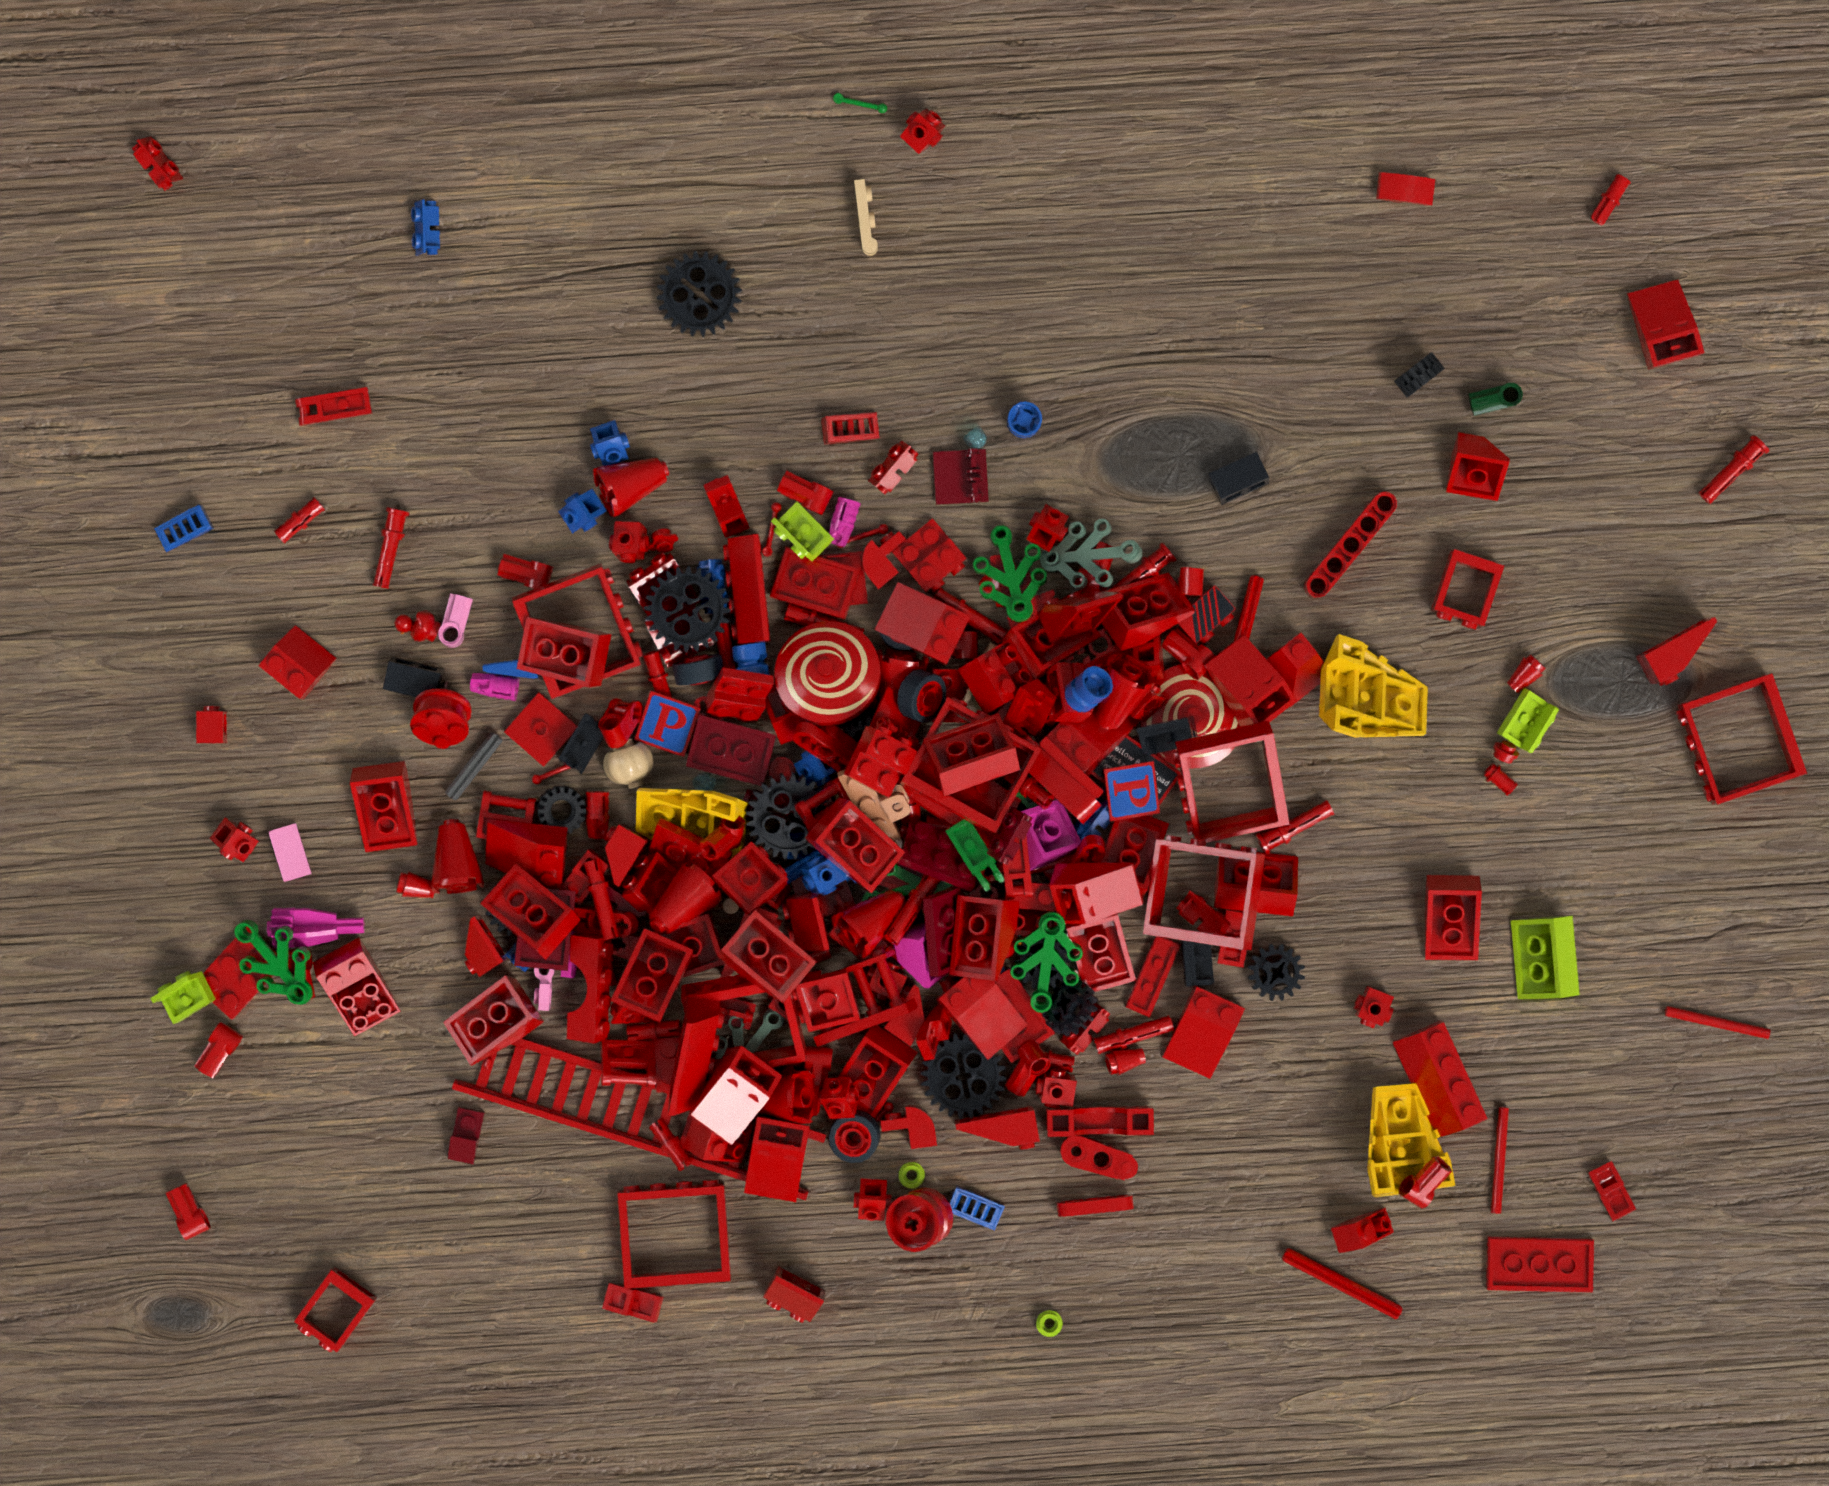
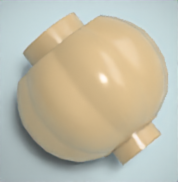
(628, 764)

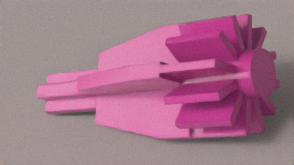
(311, 926)

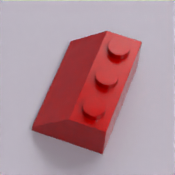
(971, 754)
(1277, 888)

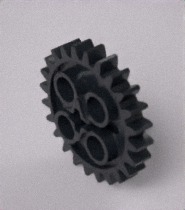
(714, 276)
(699, 630)
(779, 837)
(939, 1080)

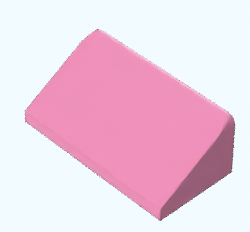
(289, 852)

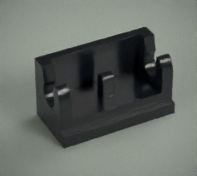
(1239, 478)
(411, 677)
(1163, 735)
(582, 744)
(1197, 963)

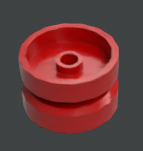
(919, 1219)

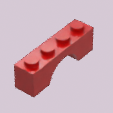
(593, 958)
(1099, 1120)

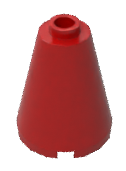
(628, 483)
(896, 666)
(1131, 684)
(455, 860)
(684, 900)
(867, 922)
(794, 1099)

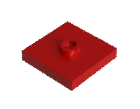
(541, 729)

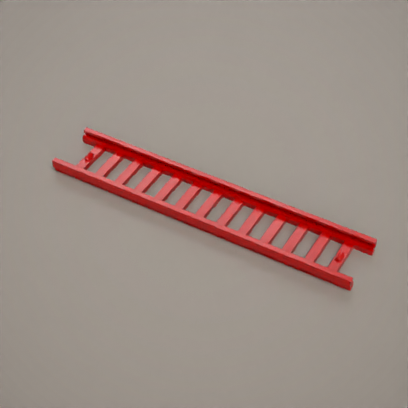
(580, 1122)

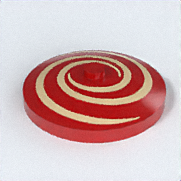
(827, 673)
(1197, 699)

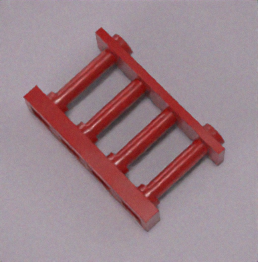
(875, 1014)

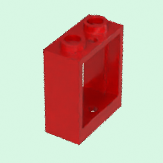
(1475, 563)
(349, 1287)

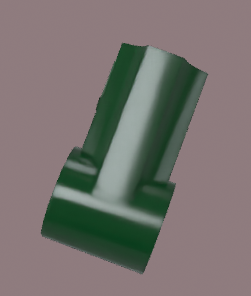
(1492, 399)

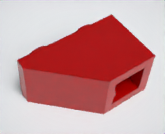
(908, 1025)
(1362, 1230)

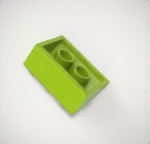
(1545, 957)

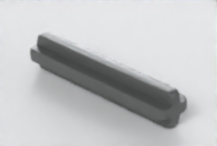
(473, 766)

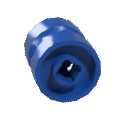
(1024, 420)
(751, 658)
(1088, 689)

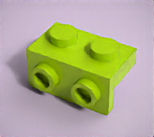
(803, 531)
(1528, 721)
(184, 996)

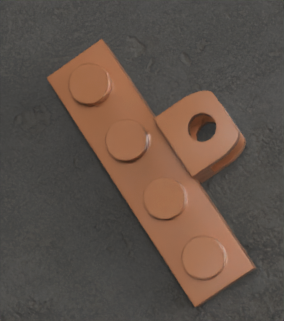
(878, 808)

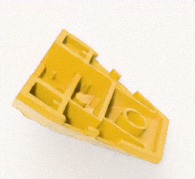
(1369, 696)
(690, 809)
(1400, 1139)

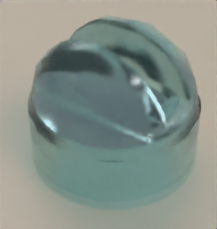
(975, 438)
(703, 782)

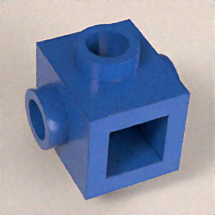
(609, 443)
(582, 511)
(813, 769)
(821, 875)

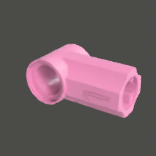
(455, 617)

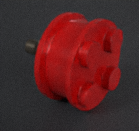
(441, 717)

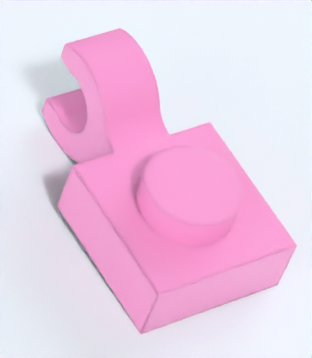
(543, 995)

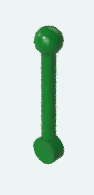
(839, 99)

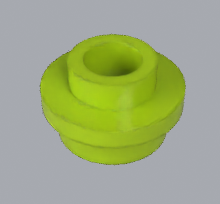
(915, 1182)
(1049, 1332)

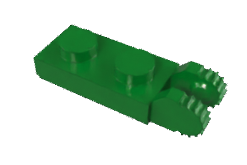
(973, 851)

